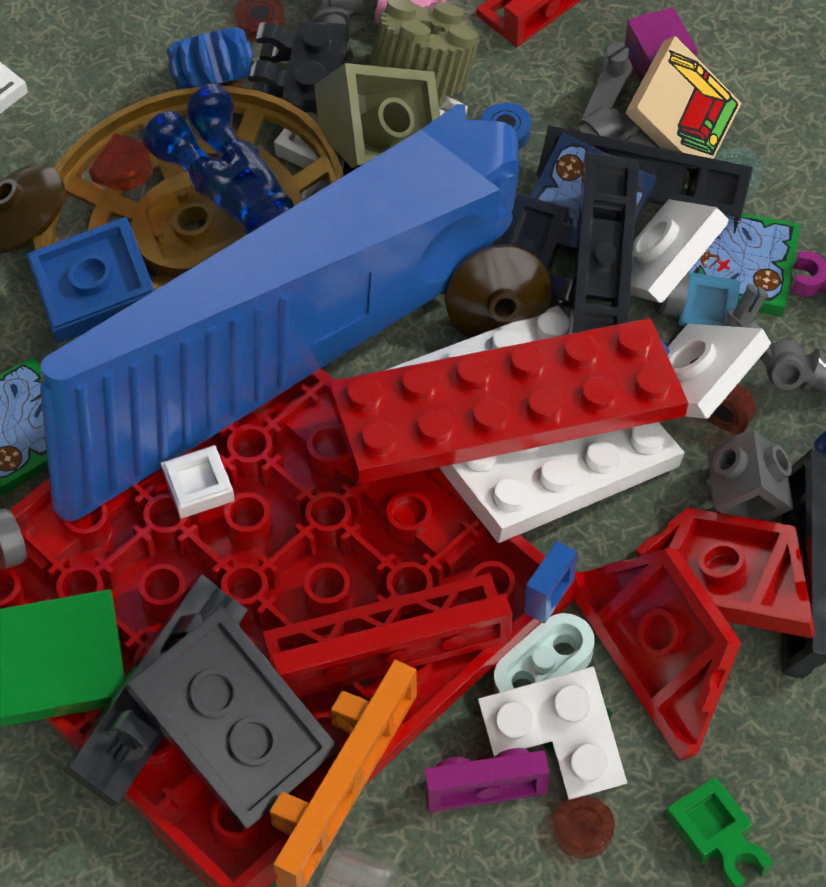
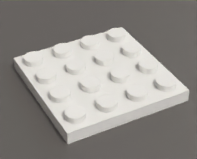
(552, 480)

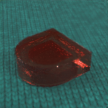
(122, 164)

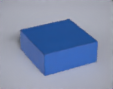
(550, 582)

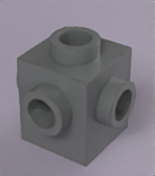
(750, 477)

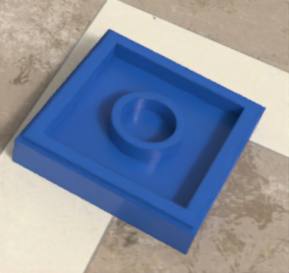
(89, 277)

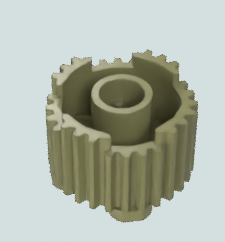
(427, 41)

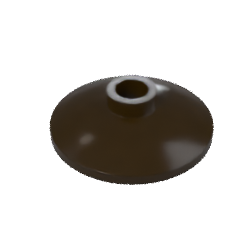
(28, 204)
(491, 276)

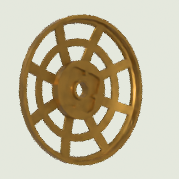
(174, 202)

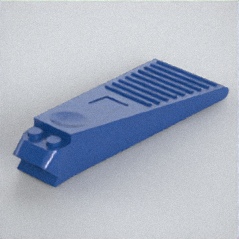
(272, 308)

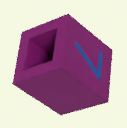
(647, 34)

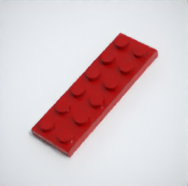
(506, 400)

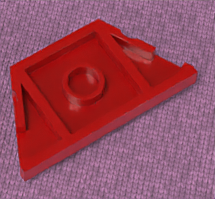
(744, 566)
(663, 640)

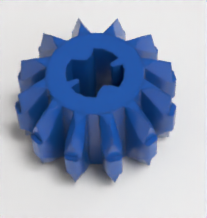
(210, 58)

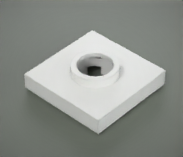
(672, 246)
(723, 361)

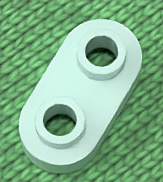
(535, 654)

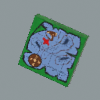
(755, 253)
(21, 426)

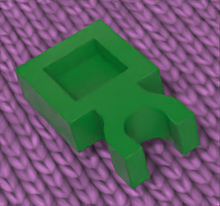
(716, 827)

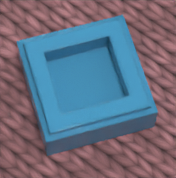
(709, 299)

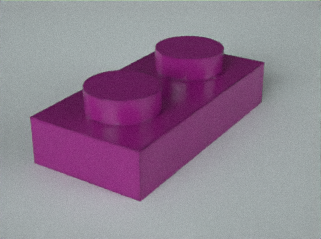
(468, 783)

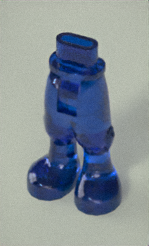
(238, 181)

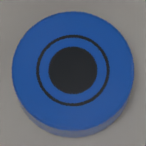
(512, 115)

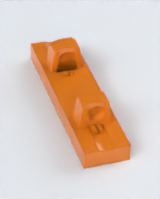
(371, 729)

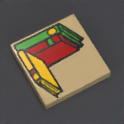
(683, 103)

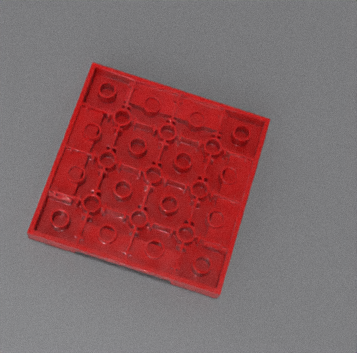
(288, 551)

